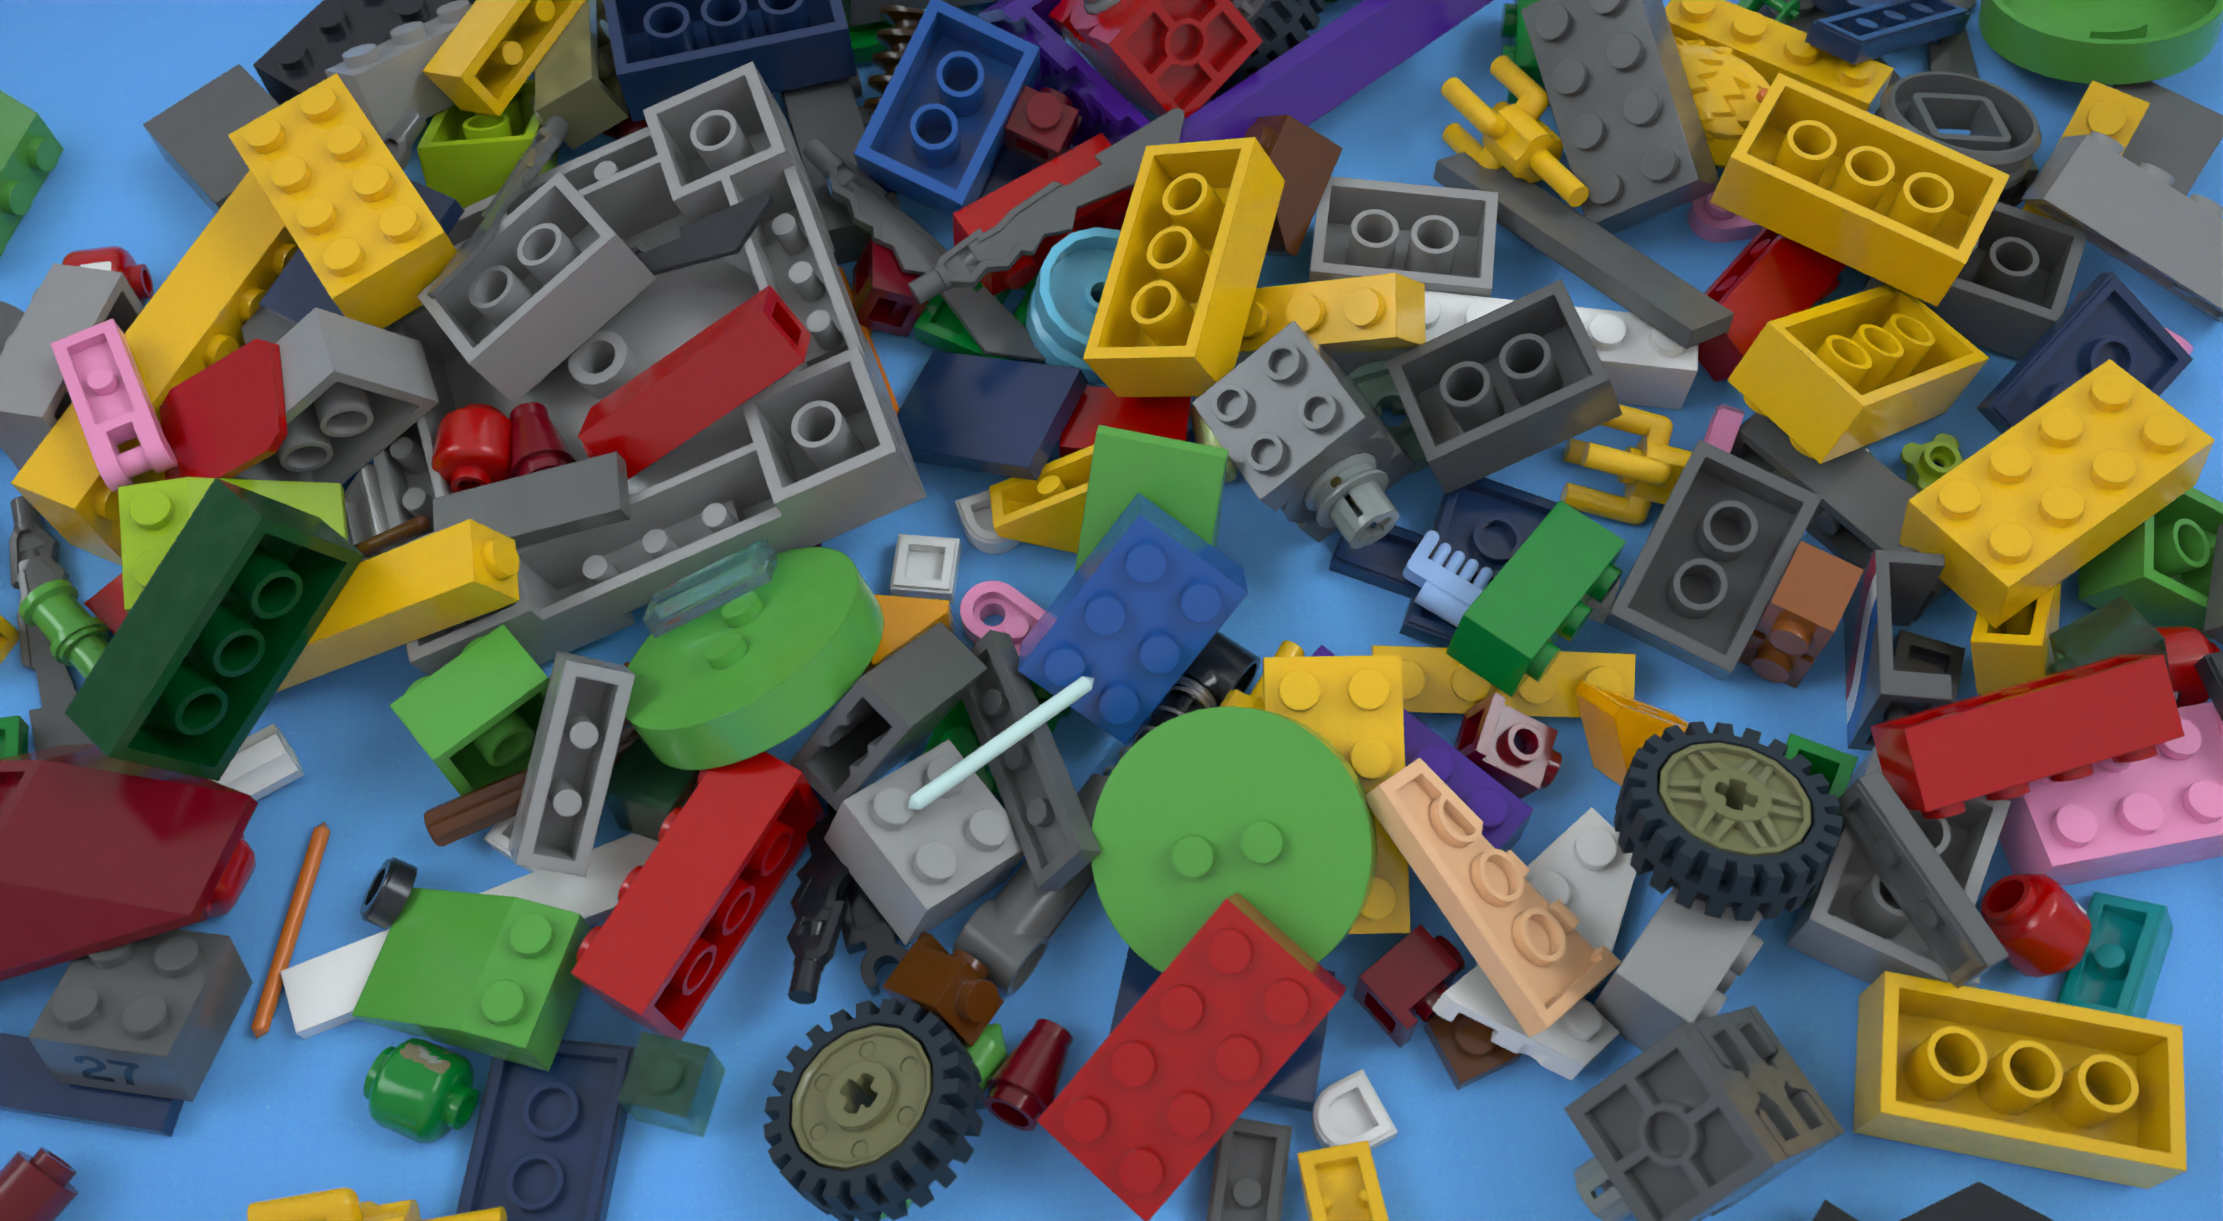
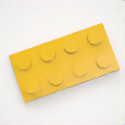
(1360, 712)

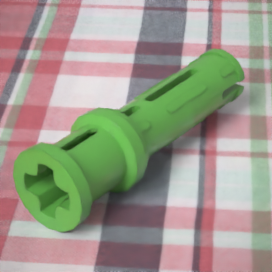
(73, 633)

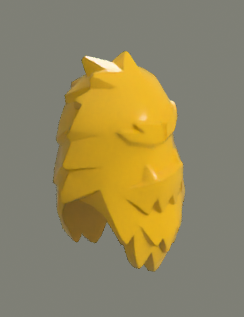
(1722, 92)

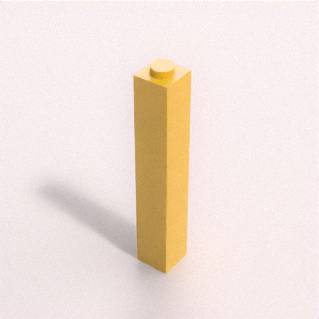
(412, 595)

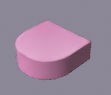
(1724, 427)

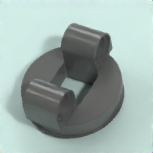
(2000, 123)

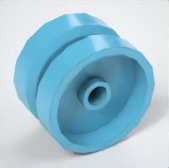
(1068, 297)

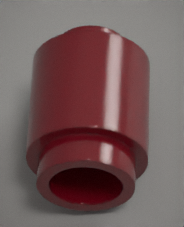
(35, 1187)

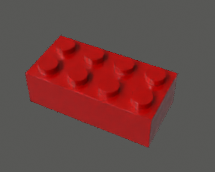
(699, 893)
(1191, 1055)

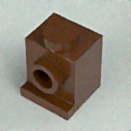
(947, 986)

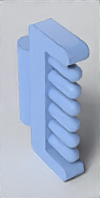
(1442, 589)

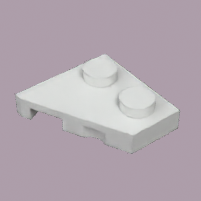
(1588, 876)
(1562, 1048)

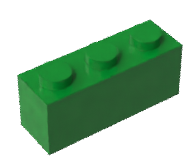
(1538, 600)

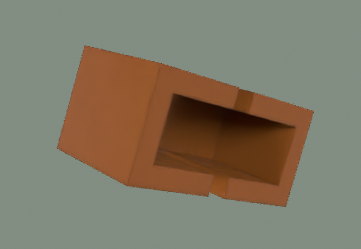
(1800, 615)

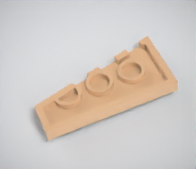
(1504, 922)

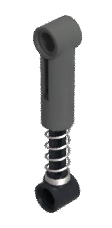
(1015, 927)

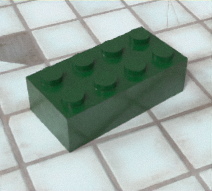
(213, 633)

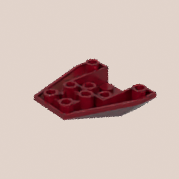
(105, 852)

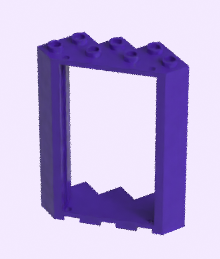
(1298, 83)

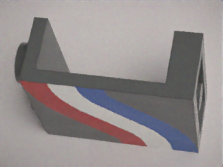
(1885, 596)

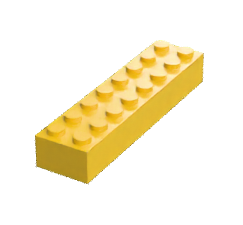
(177, 334)

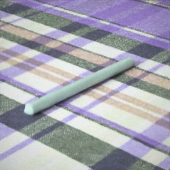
(1000, 743)

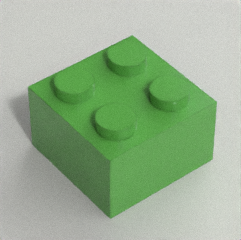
(478, 711)

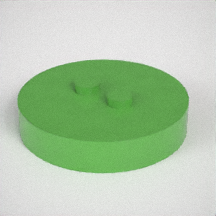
(2102, 38)
(756, 663)
(1227, 809)

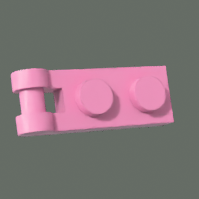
(112, 403)

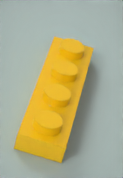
(1442, 685)

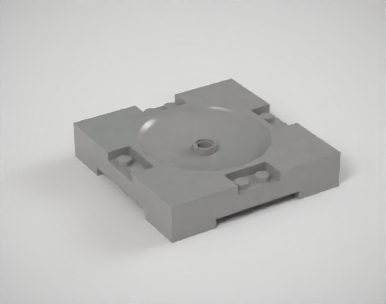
(780, 468)

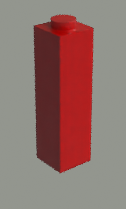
(697, 383)

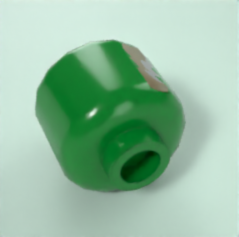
(421, 1090)

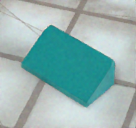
(2121, 957)

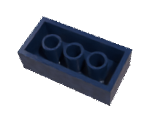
(684, 43)

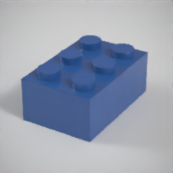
(947, 109)
(1133, 617)

